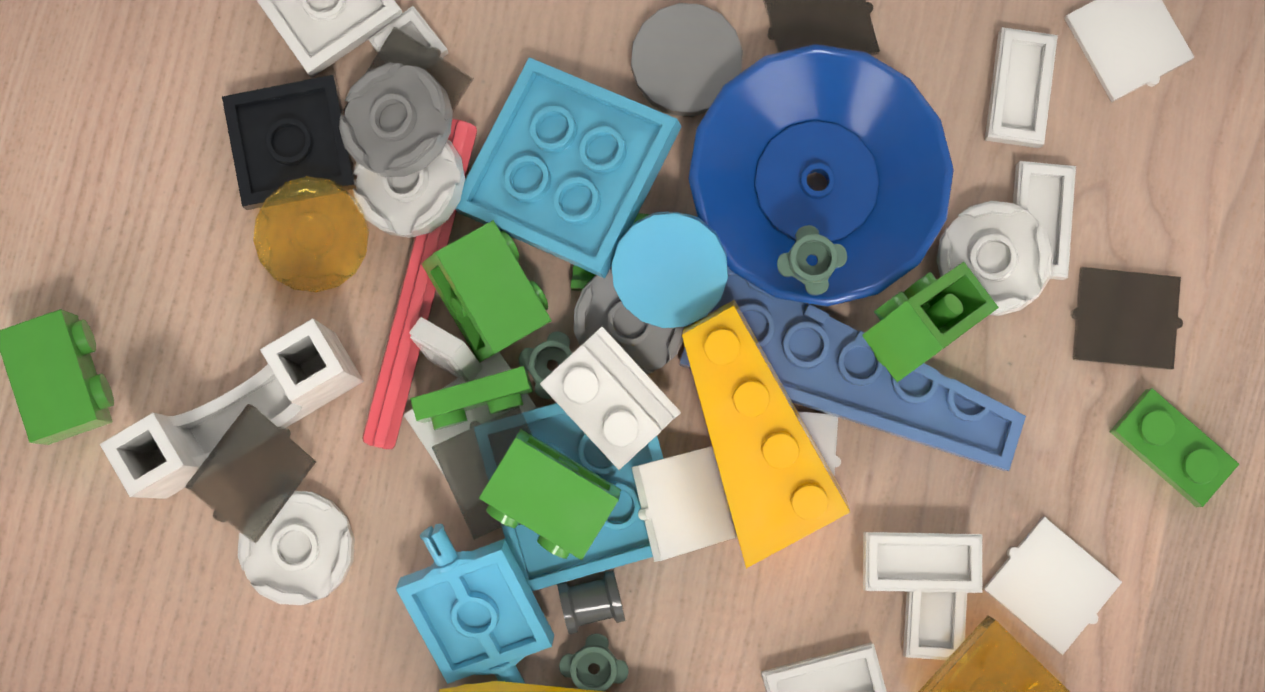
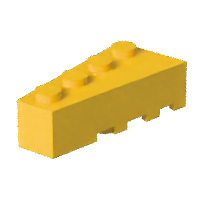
(763, 450)

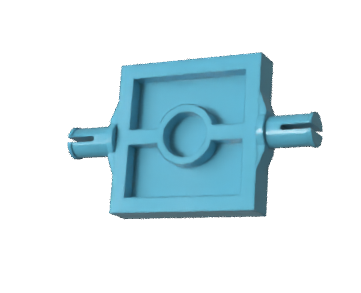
(474, 609)

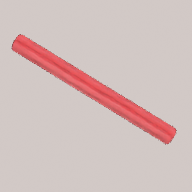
(413, 302)

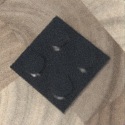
(287, 136)

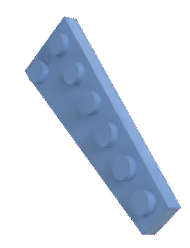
(837, 373)

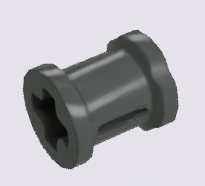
(591, 602)

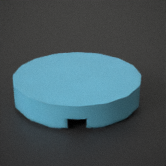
(670, 269)

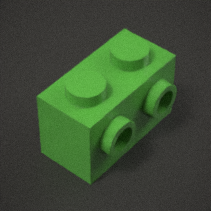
(487, 290)
(927, 319)
(55, 377)
(549, 496)

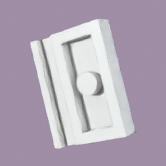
(610, 398)

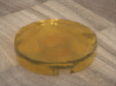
(311, 234)

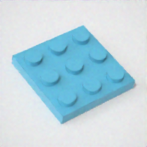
(567, 166)
(623, 534)

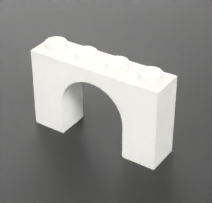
(301, 375)

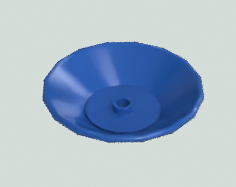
(831, 117)

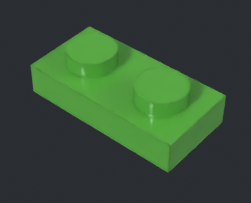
(448, 405)
(1174, 448)

